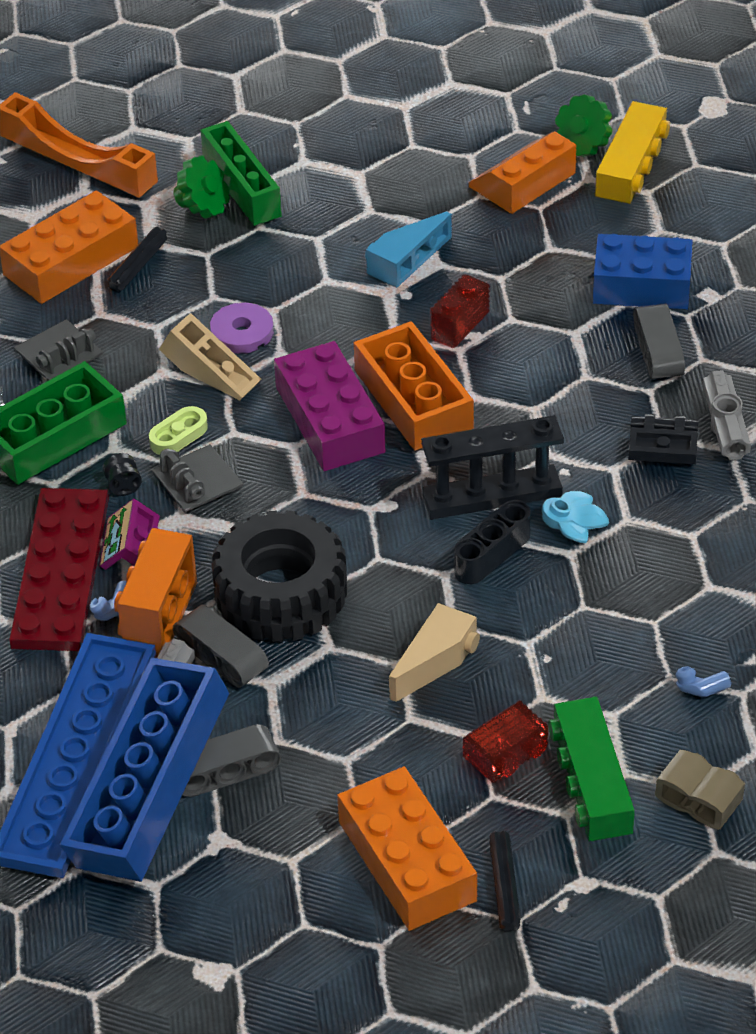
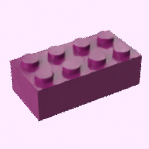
(329, 406)

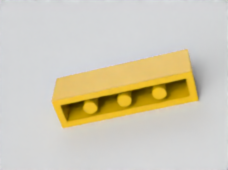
(632, 152)

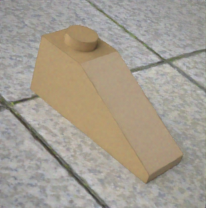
(206, 358)
(435, 650)

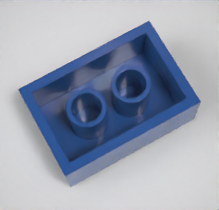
(642, 271)

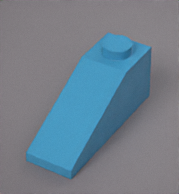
(405, 249)

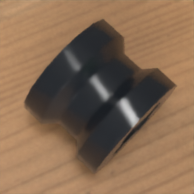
(122, 474)

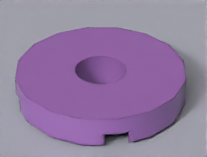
(254, 317)

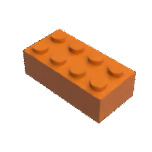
(68, 246)
(413, 384)
(407, 848)

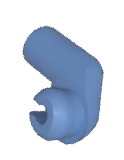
(104, 609)
(701, 687)

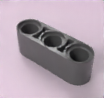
(659, 341)
(221, 646)
(233, 759)

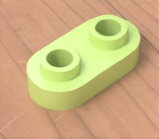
(178, 429)

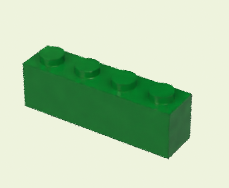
(245, 175)
(592, 769)

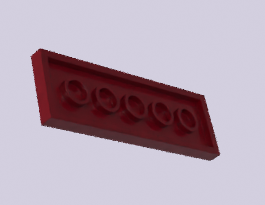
(59, 570)

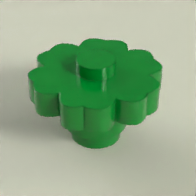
(585, 124)
(201, 187)

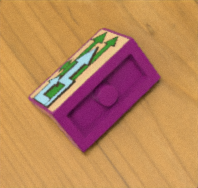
(126, 531)

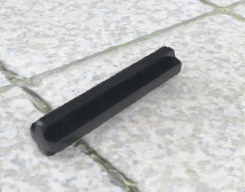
(137, 259)
(504, 881)

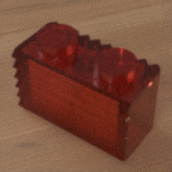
(459, 310)
(506, 741)

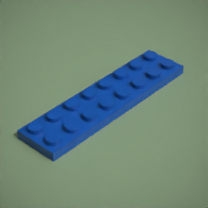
(70, 752)

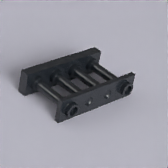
(493, 490)

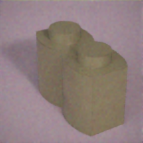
(700, 789)

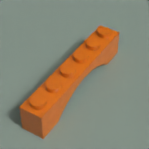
(123, 167)

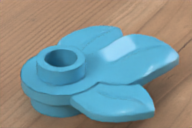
(574, 515)

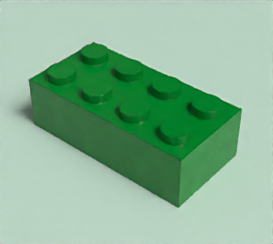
(57, 421)

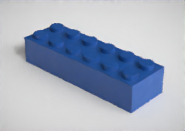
(145, 769)

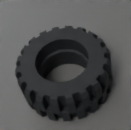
(281, 608)

